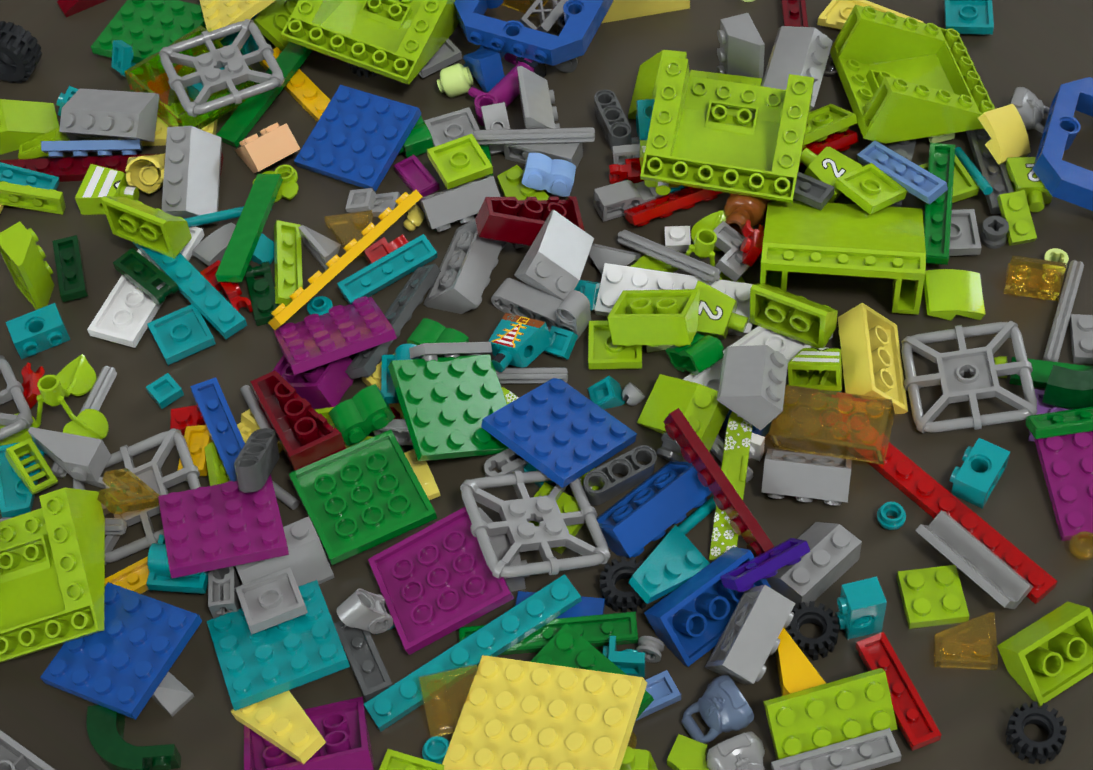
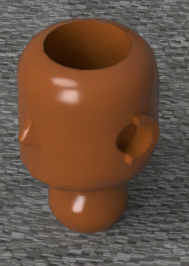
(743, 208)

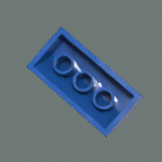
(652, 508)
(699, 609)

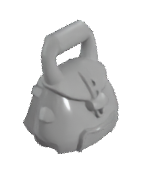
(1029, 108)
(737, 753)

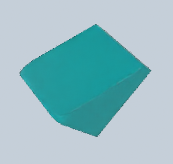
(264, 250)
(606, 393)

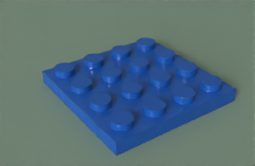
(358, 137)
(559, 431)
(128, 658)

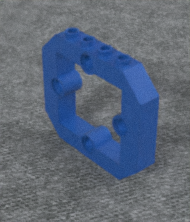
(581, 24)
(1061, 128)

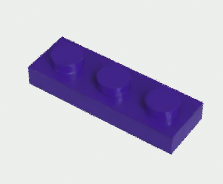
(765, 565)

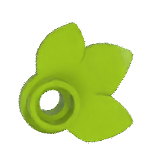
(289, 187)

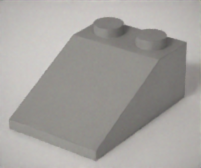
(556, 257)

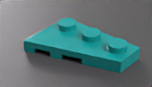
(14, 495)
(667, 566)

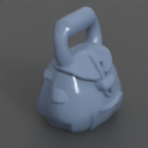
(721, 709)

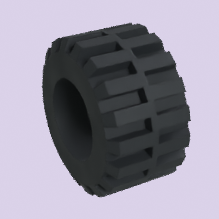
(17, 53)

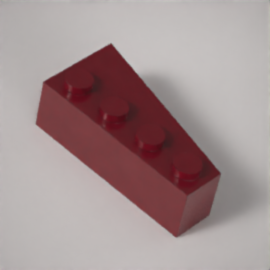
(521, 220)
(299, 428)

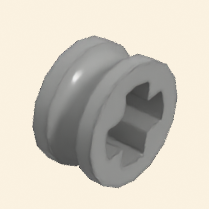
(651, 647)

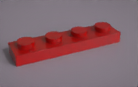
(907, 704)

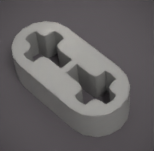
(504, 461)

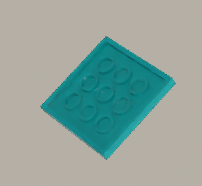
(279, 656)

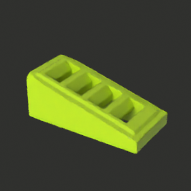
(32, 148)
(28, 447)

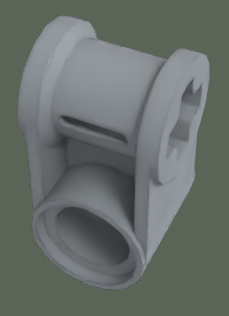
(365, 612)

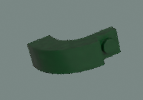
(1069, 388)
(106, 735)

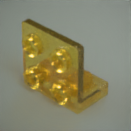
(1034, 278)

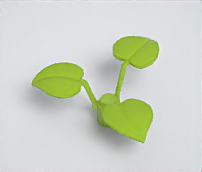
(703, 247)
(73, 379)

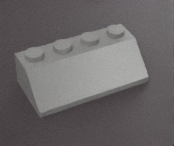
(797, 52)
(111, 114)
(191, 172)
(464, 271)

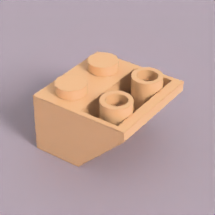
(273, 145)

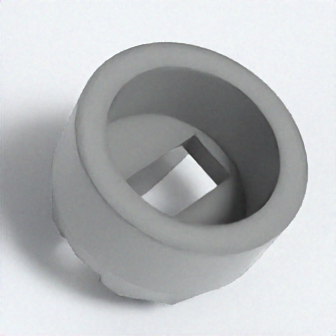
(632, 394)

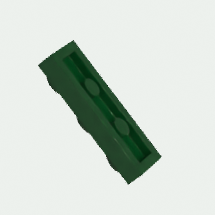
(70, 268)

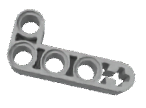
(525, 301)

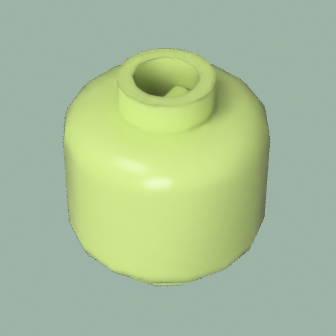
(455, 80)

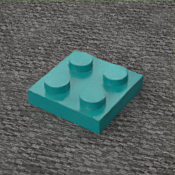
(969, 16)
(181, 334)

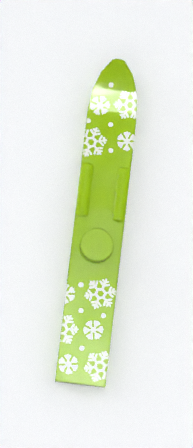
(735, 469)

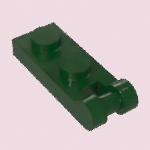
(145, 276)
(261, 292)

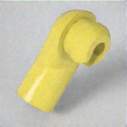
(414, 218)

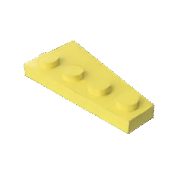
(839, 10)
(283, 725)

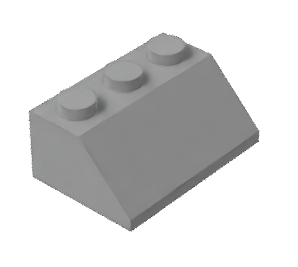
(740, 47)
(536, 100)
(457, 203)
(753, 383)
(806, 476)
(831, 555)
(305, 557)
(751, 635)

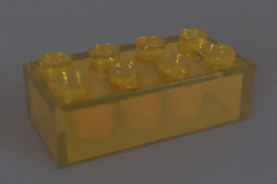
(833, 424)

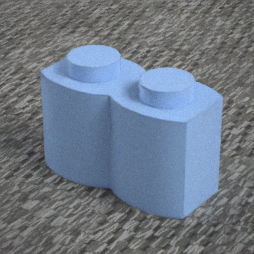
(548, 174)

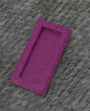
(416, 176)

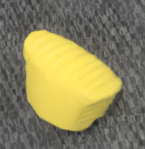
(146, 172)

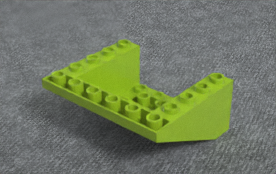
(376, 35)
(907, 77)
(727, 133)
(847, 243)
(52, 573)

